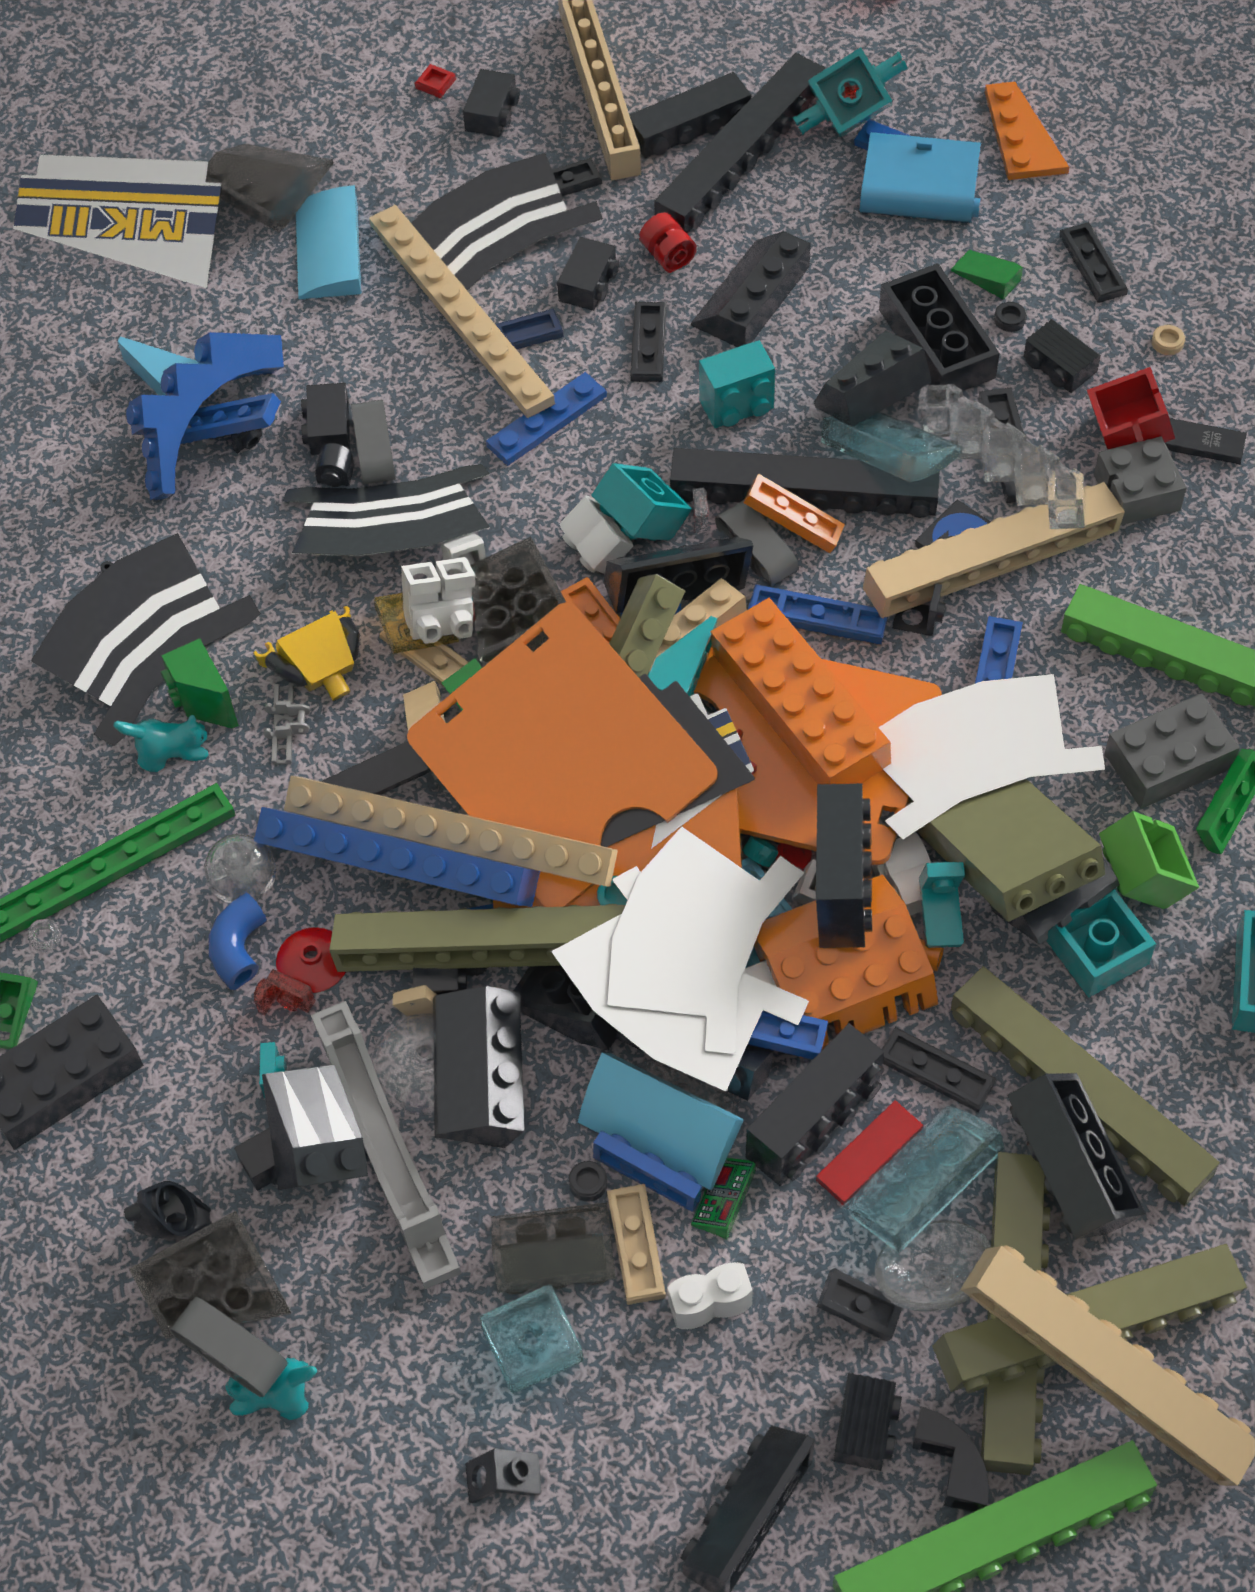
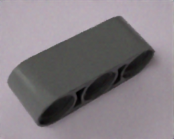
(373, 442)
(770, 554)
(229, 1346)

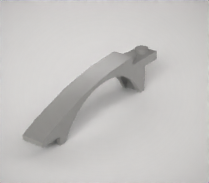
(398, 1177)

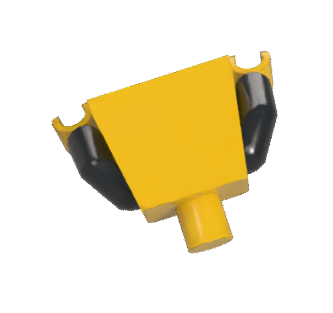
(316, 654)

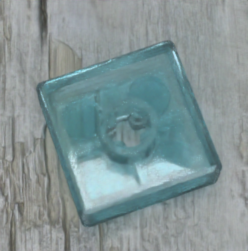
(544, 1317)

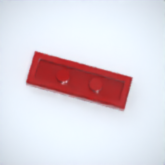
(869, 1152)

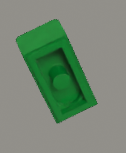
(989, 272)
(15, 1001)

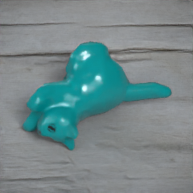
(161, 740)
(285, 1395)

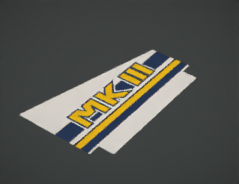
(125, 210)

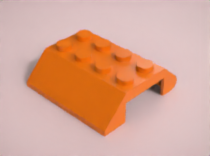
(851, 982)

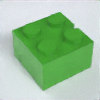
(1148, 860)

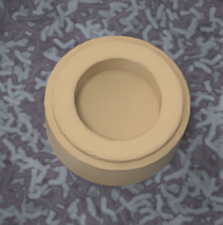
(1168, 340)

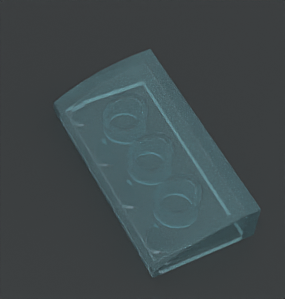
(891, 446)
(925, 1176)

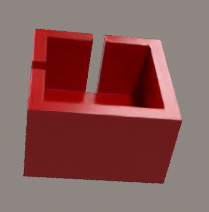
(1130, 410)

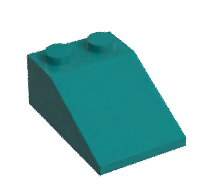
(684, 659)

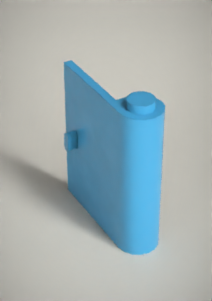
(921, 177)

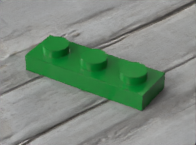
(1229, 803)

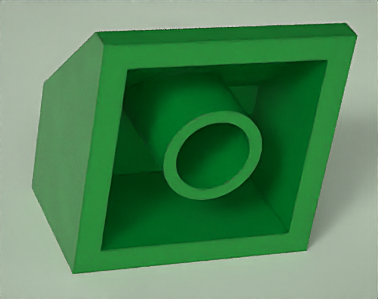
(197, 685)

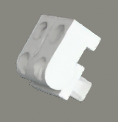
(439, 602)

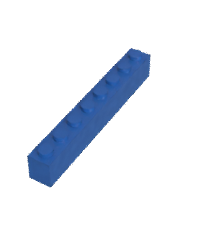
(397, 857)

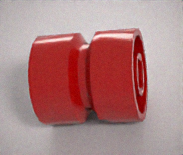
(667, 242)

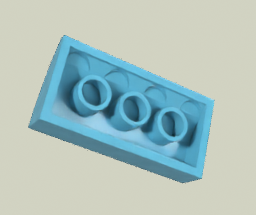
(328, 244)
(659, 1118)

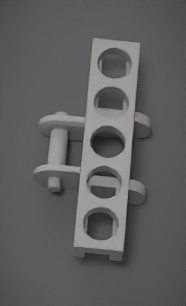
(287, 731)

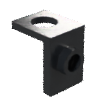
(930, 615)
(505, 1473)

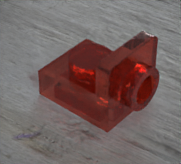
(288, 991)

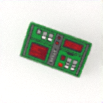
(722, 1203)

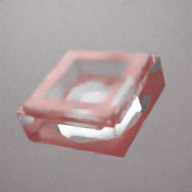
(700, 511)

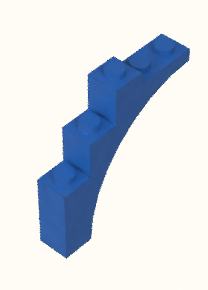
(166, 417)

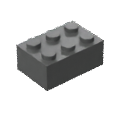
(1171, 750)

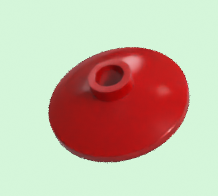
(315, 972)

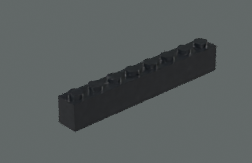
(739, 144)
(817, 480)

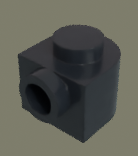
(334, 465)

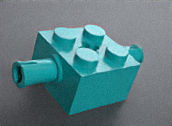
(857, 73)

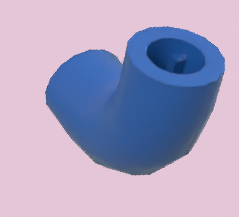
(228, 941)

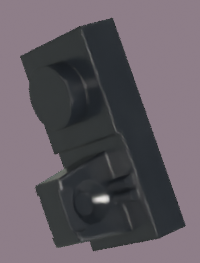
(859, 1305)

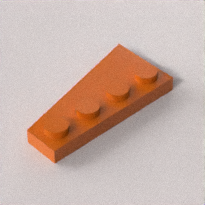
(1021, 136)

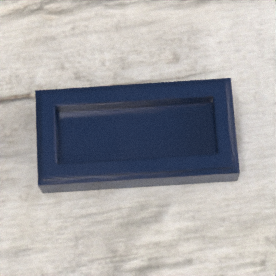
(532, 329)

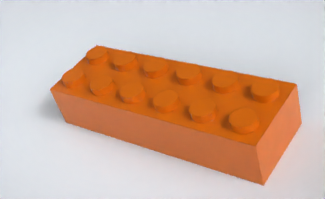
(800, 696)

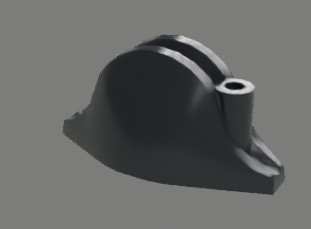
(167, 1211)

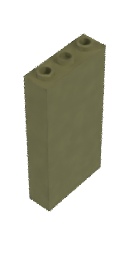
(1016, 847)

